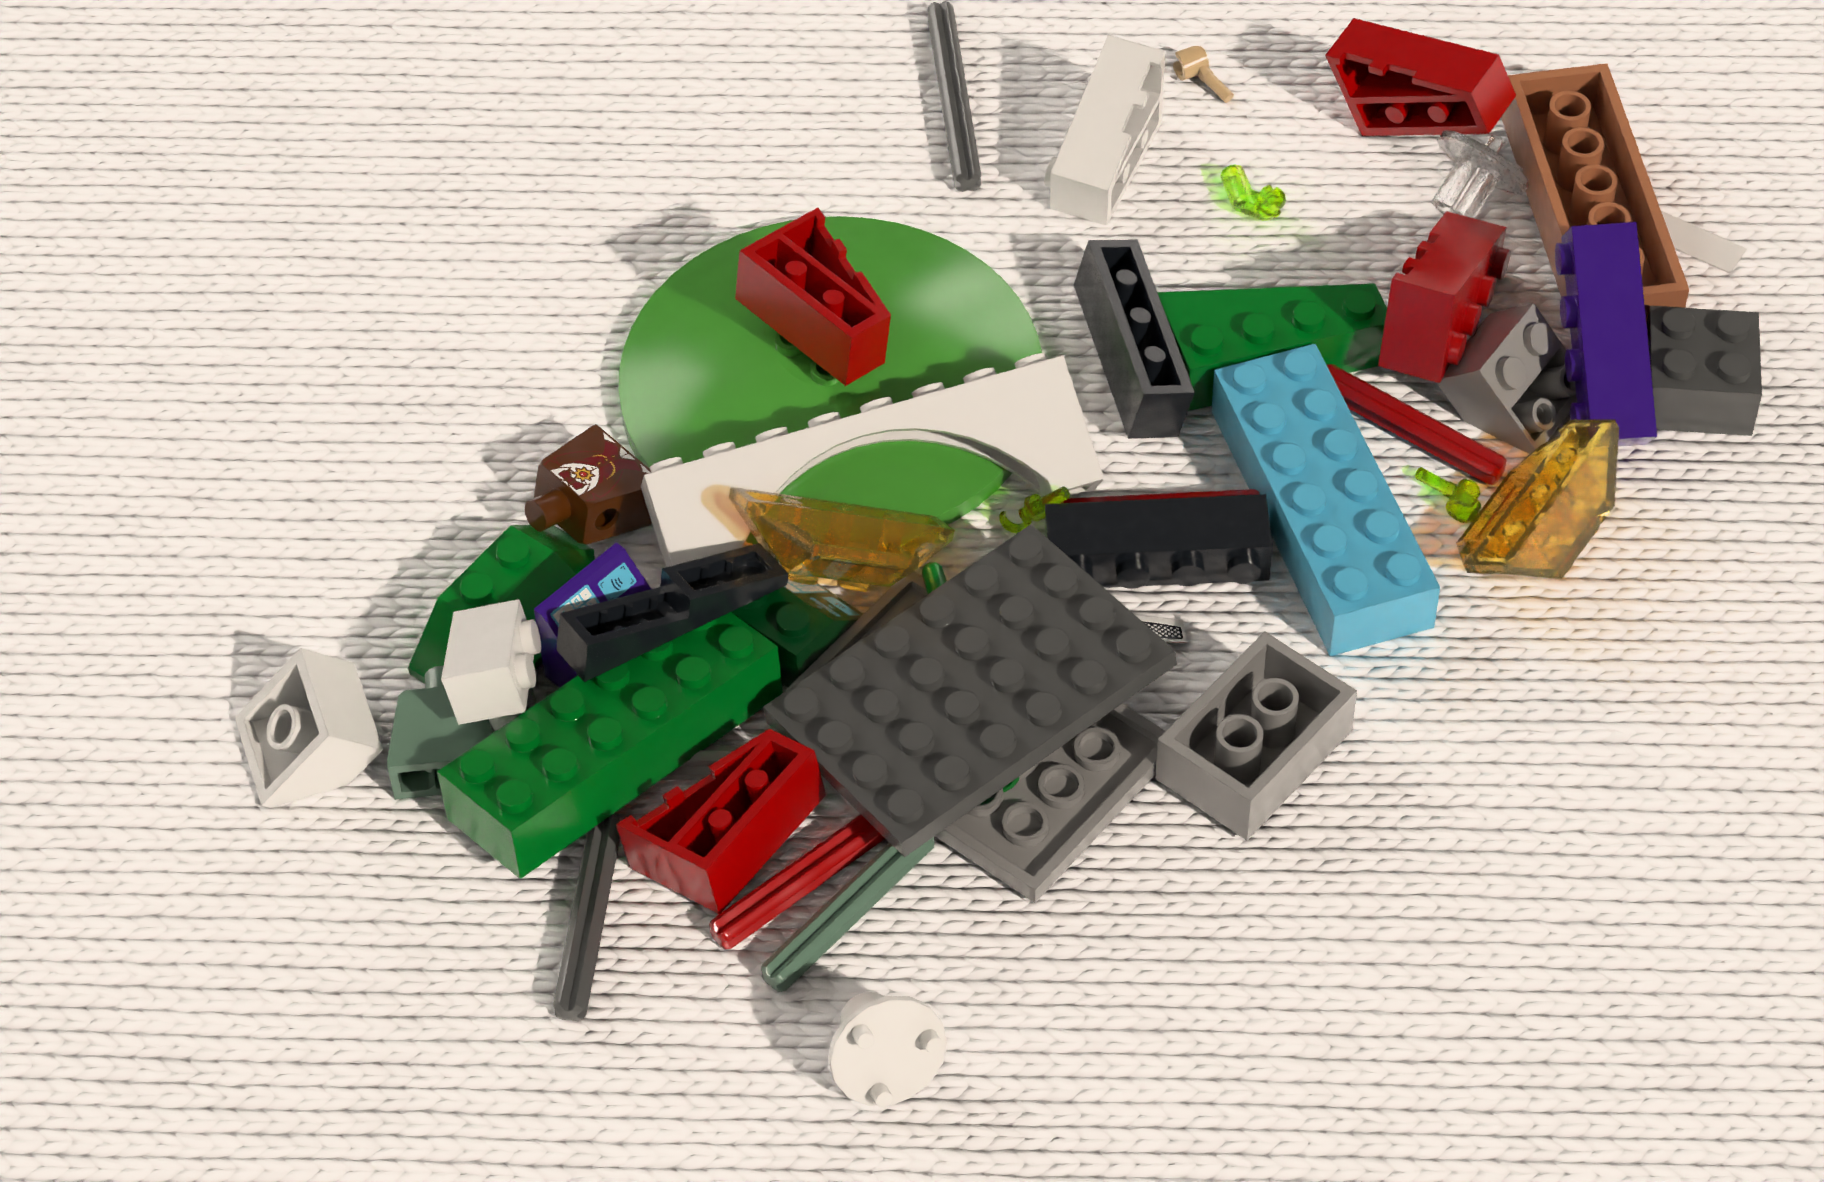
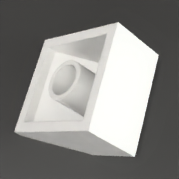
(308, 729)

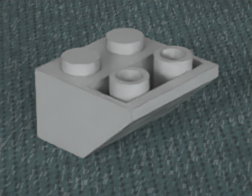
(1512, 379)

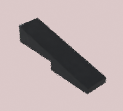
(688, 597)

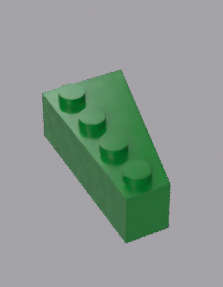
(1252, 323)

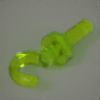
(1033, 509)

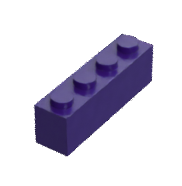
(1607, 328)

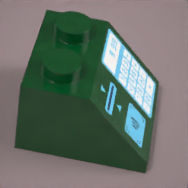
(800, 622)

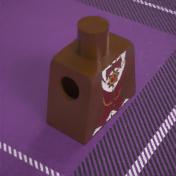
(589, 489)

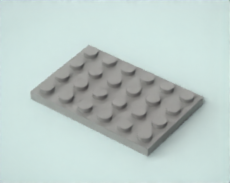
(1059, 803)

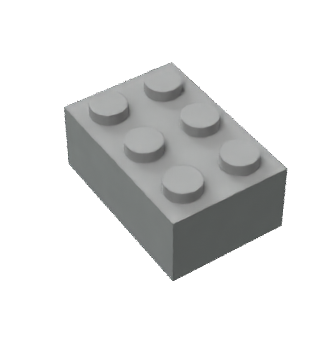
(1255, 735)

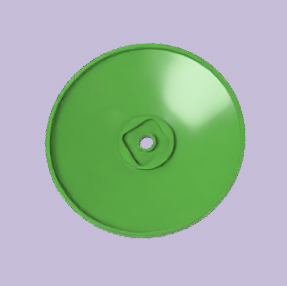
(717, 374)

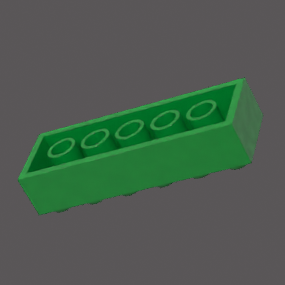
(606, 741)

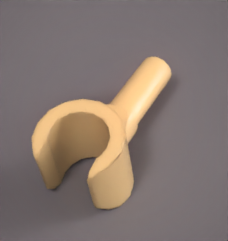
(1194, 62)

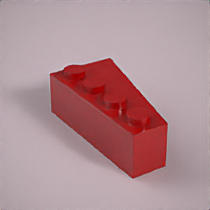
(1442, 296)

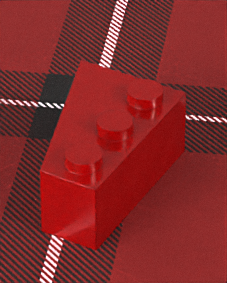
(1417, 82)
(815, 298)
(728, 823)

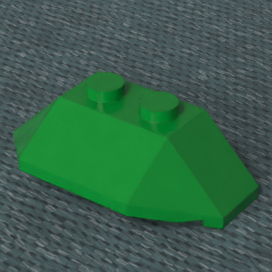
(514, 567)

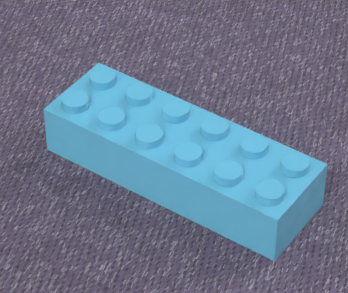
(1325, 500)

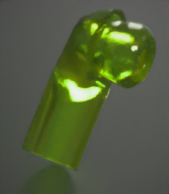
(1243, 199)

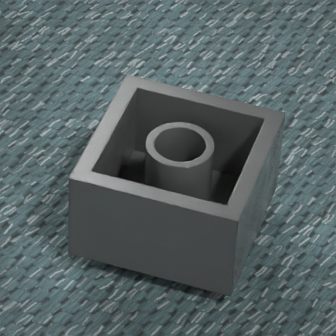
(1705, 369)

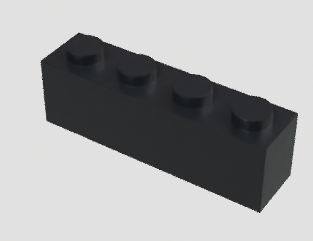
(1133, 339)
(1165, 540)

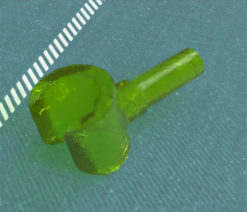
(1463, 497)

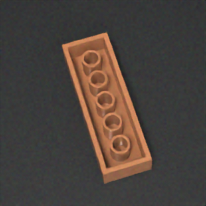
(1588, 170)

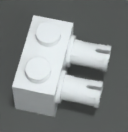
(491, 663)

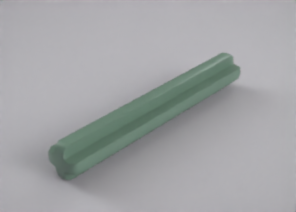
(839, 915)

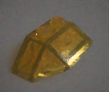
(1546, 505)
(840, 539)

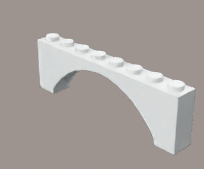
(1014, 418)

